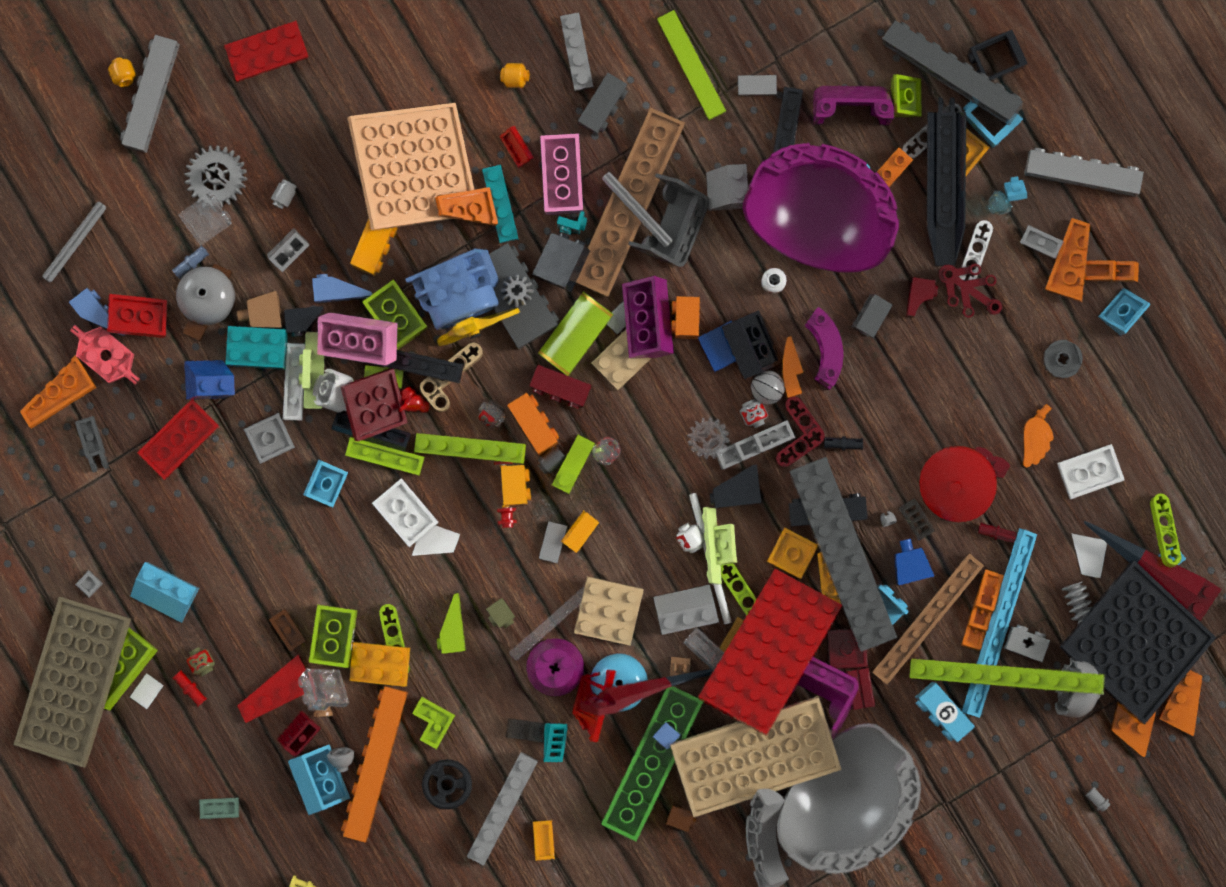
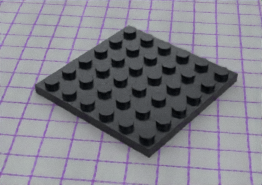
(1138, 641)

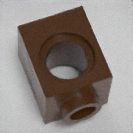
(680, 818)

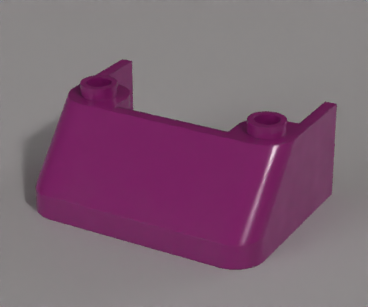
(833, 686)

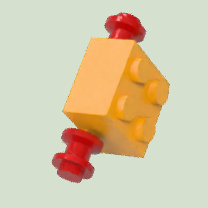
(514, 491)

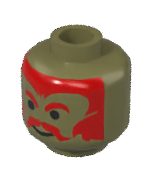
(200, 662)

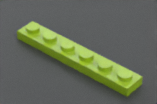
(470, 448)

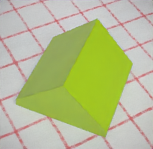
(906, 96)

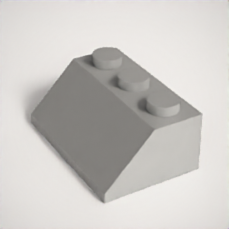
(685, 609)

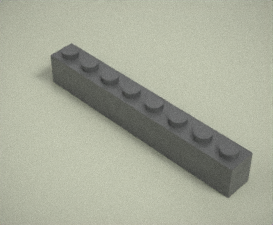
(952, 72)

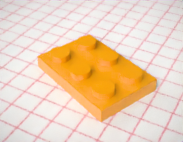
(379, 664)

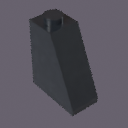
(738, 490)

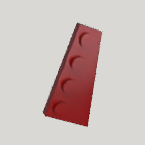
(275, 691)

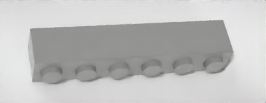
(150, 93)
(1084, 173)
(502, 808)

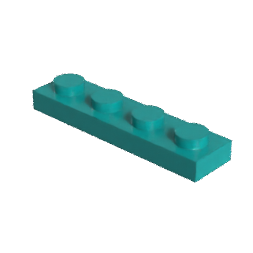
(506, 226)

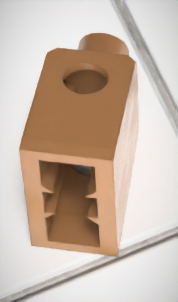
(263, 312)

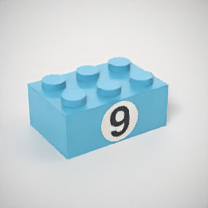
(943, 712)

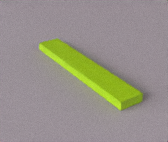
(691, 65)

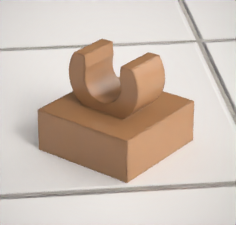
(679, 666)

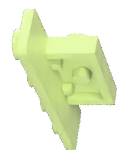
(312, 367)
(719, 545)

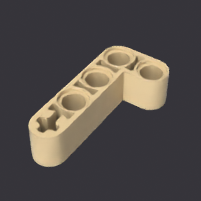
(439, 385)

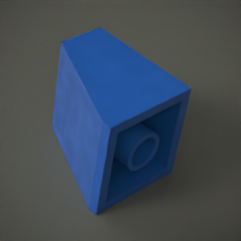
(208, 380)

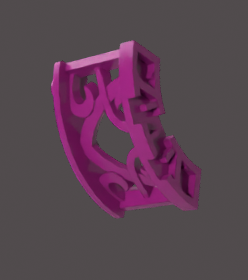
(830, 347)

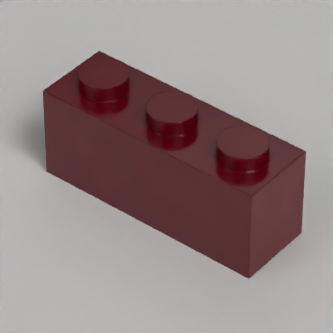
(560, 387)

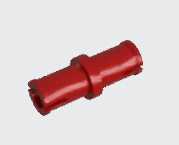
(189, 688)

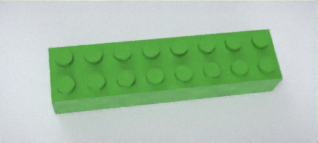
(650, 765)

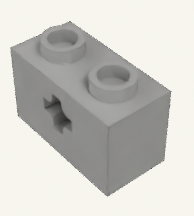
(288, 249)
(1015, 643)

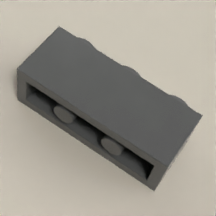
(603, 104)

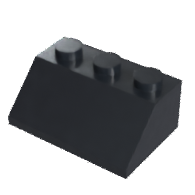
(751, 344)

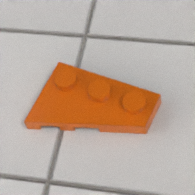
(468, 206)
(1183, 703)

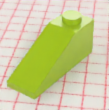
(573, 464)
(452, 632)

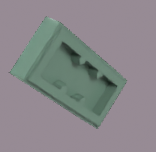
(219, 808)

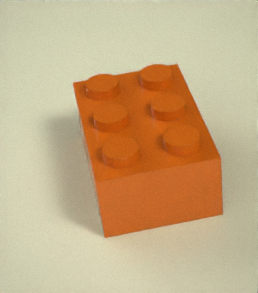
(533, 423)

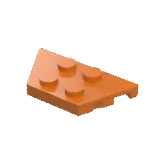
(1131, 730)

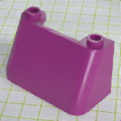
(828, 97)

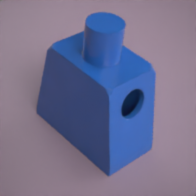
(911, 564)

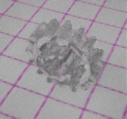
(707, 445)

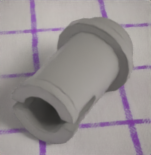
(1101, 803)

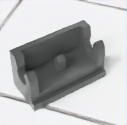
(871, 315)

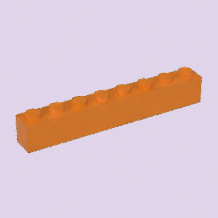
(375, 764)

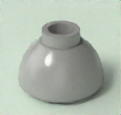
(341, 758)

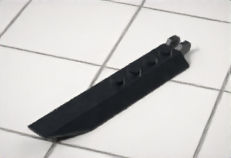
(946, 182)

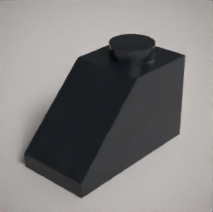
(301, 319)

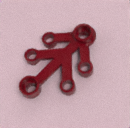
(967, 288)

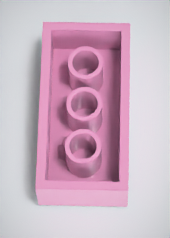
(561, 174)
(357, 338)

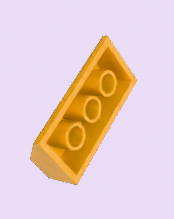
(371, 249)

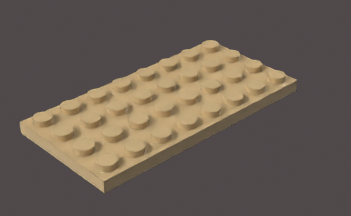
(737, 761)

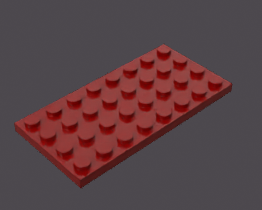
(770, 652)

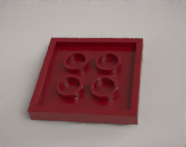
(373, 404)

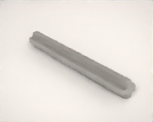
(637, 209)
(74, 241)

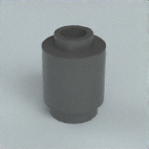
(551, 460)

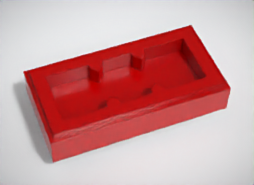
(516, 147)

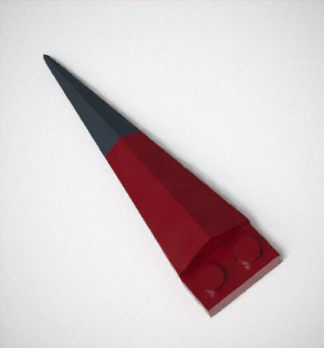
(1185, 586)
(619, 697)

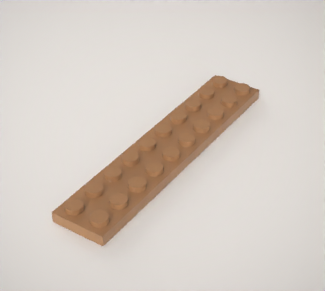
(618, 222)

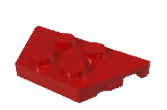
(587, 720)

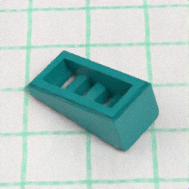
(548, 735)

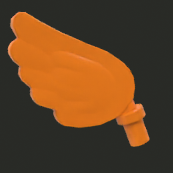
(1037, 437)

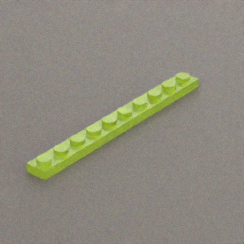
(1007, 676)

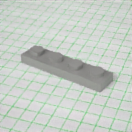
(576, 51)

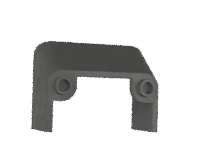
(680, 222)

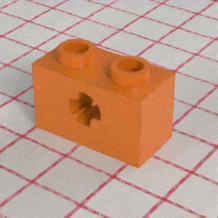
(894, 166)

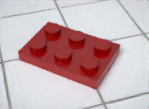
(137, 316)

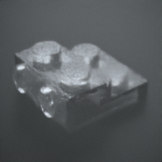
(205, 218)
(323, 689)

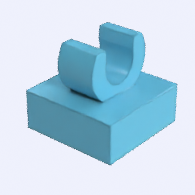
(1015, 189)

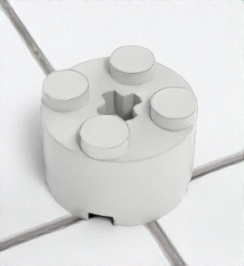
(328, 390)

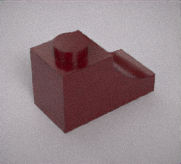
(919, 292)

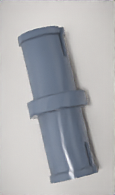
(190, 262)

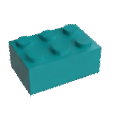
(256, 347)

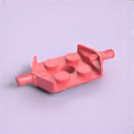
(92, 345)

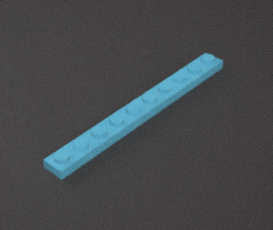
(1001, 617)

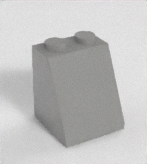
(727, 187)

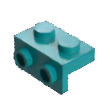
(569, 226)

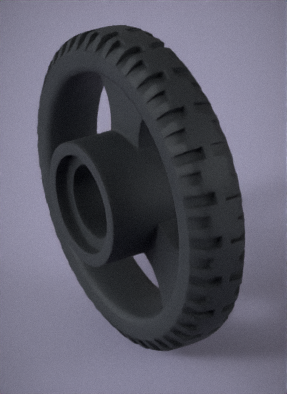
(440, 799)

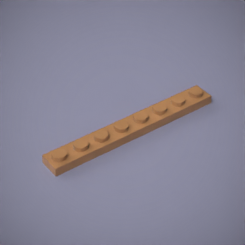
(927, 619)

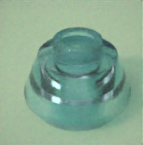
(999, 203)

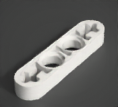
(971, 254)

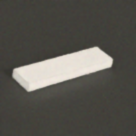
(292, 390)

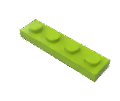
(385, 456)

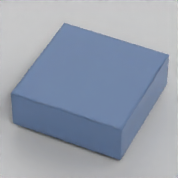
(666, 735)

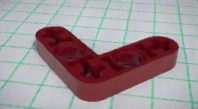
(806, 430)

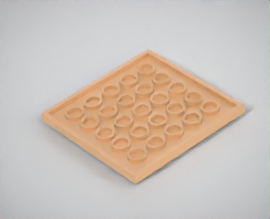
(409, 161)

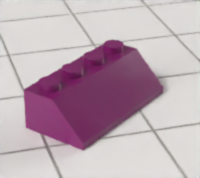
(647, 318)

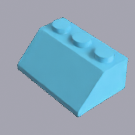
(163, 591)
(318, 780)

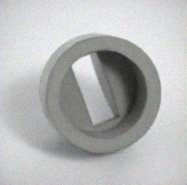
(888, 520)

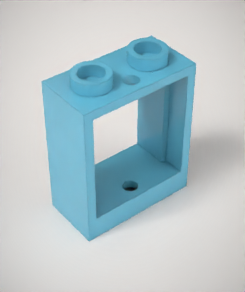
(991, 140)

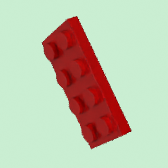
(266, 51)
(178, 439)

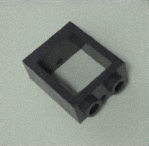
(1013, 47)

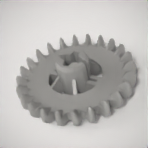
(200, 166)

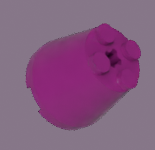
(568, 660)

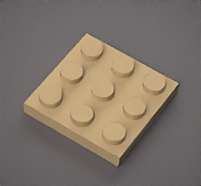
(608, 610)

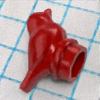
(413, 401)

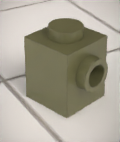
(500, 614)

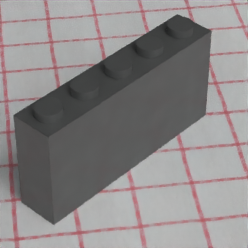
(534, 317)

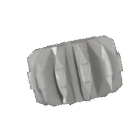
(512, 286)

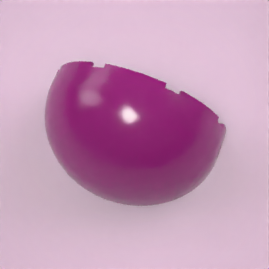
(822, 208)

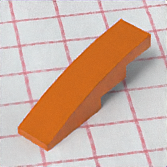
(982, 610)

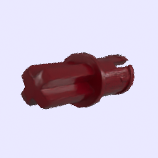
(997, 532)

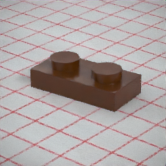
(287, 630)

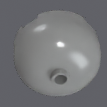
(215, 303)
(1075, 703)

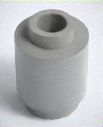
(283, 194)

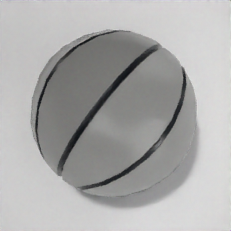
(767, 387)

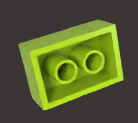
(393, 306)
(333, 636)

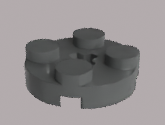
(1053, 353)

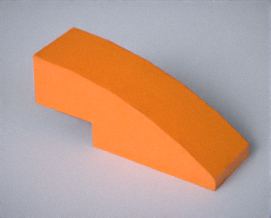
(1111, 271)
(790, 369)

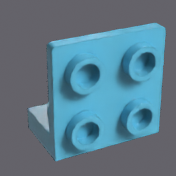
(894, 607)

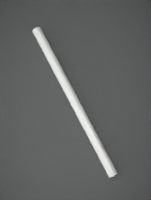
(718, 588)

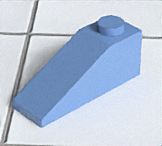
(332, 289)

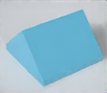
(1124, 311)
(325, 483)

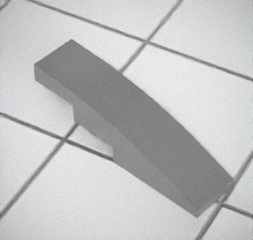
(755, 445)

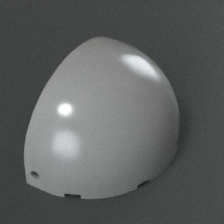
(852, 813)

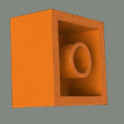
(686, 317)

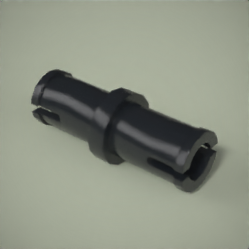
(843, 443)

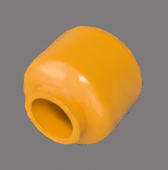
(121, 72)
(514, 75)

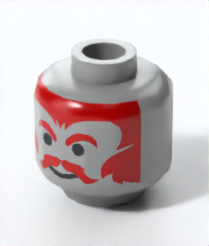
(753, 413)

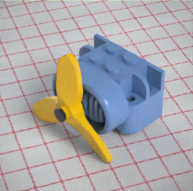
(458, 293)

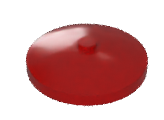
(958, 484)

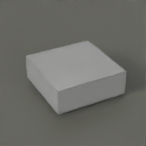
(89, 583)

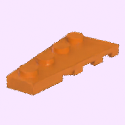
(1070, 265)
(62, 391)

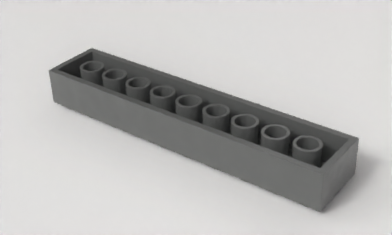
(842, 554)

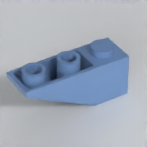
(90, 308)

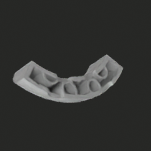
(762, 838)

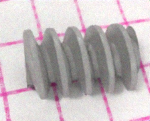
(1077, 600)

